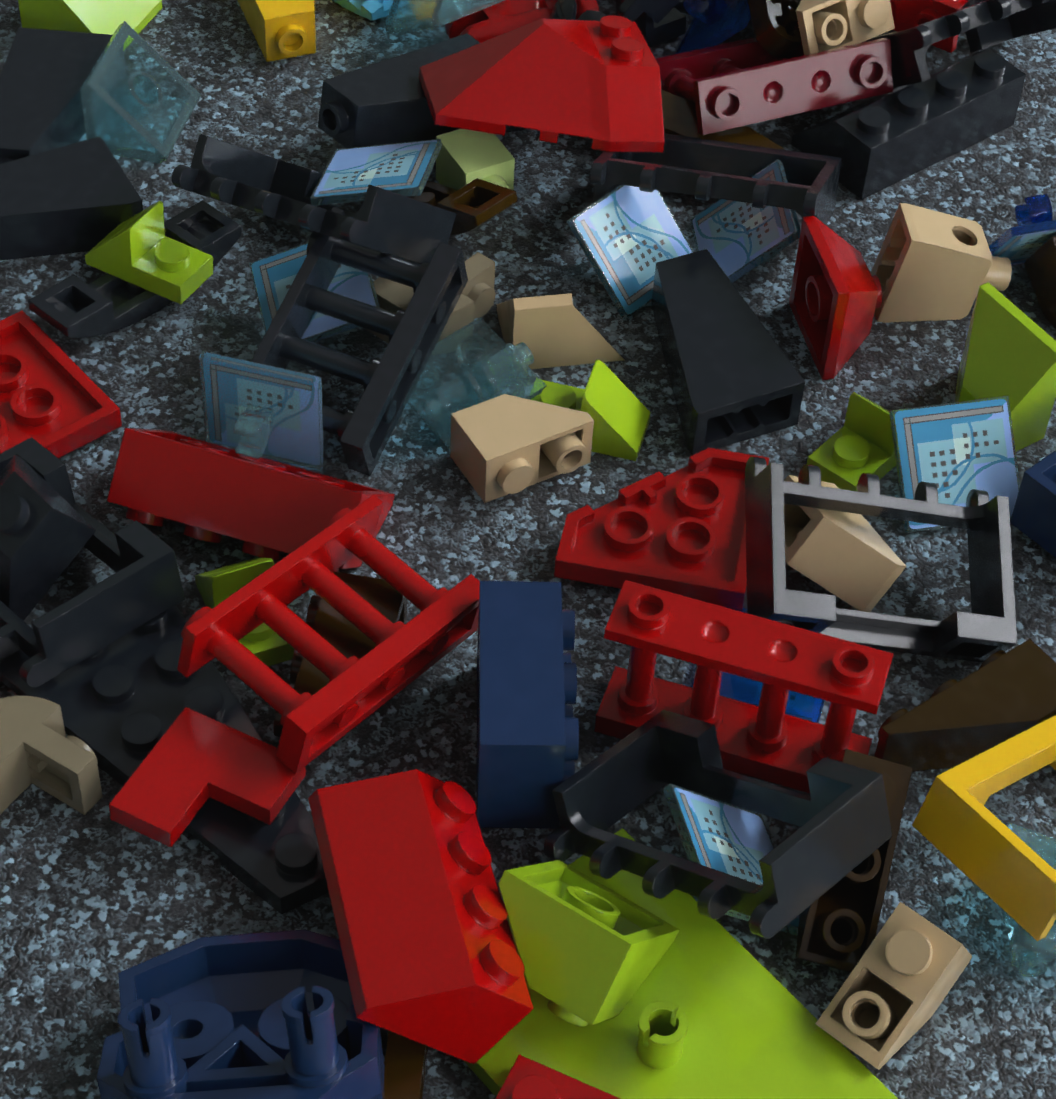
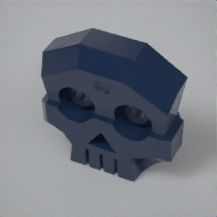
(242, 1023)

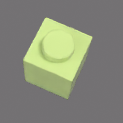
(471, 156)

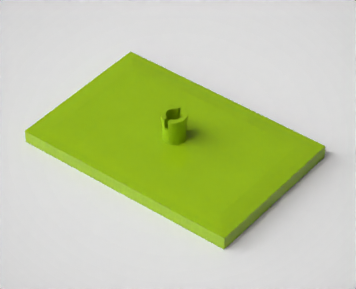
(694, 1029)

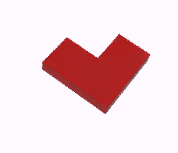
(197, 762)

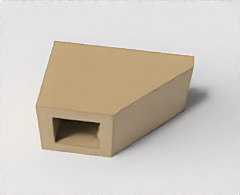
(841, 23)
(518, 443)
(840, 553)
(894, 986)

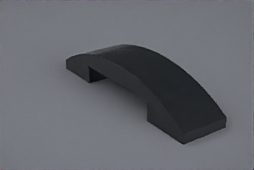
(113, 303)

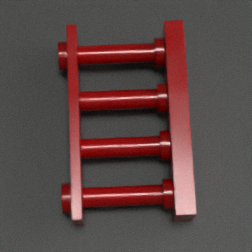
(718, 640)
(355, 684)

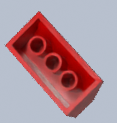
(230, 493)
(420, 912)

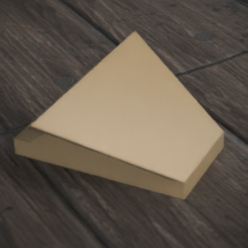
(553, 331)

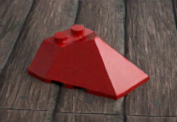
(555, 79)

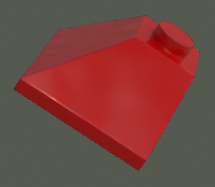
(832, 296)

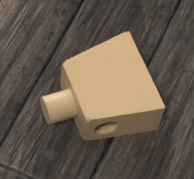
(934, 266)

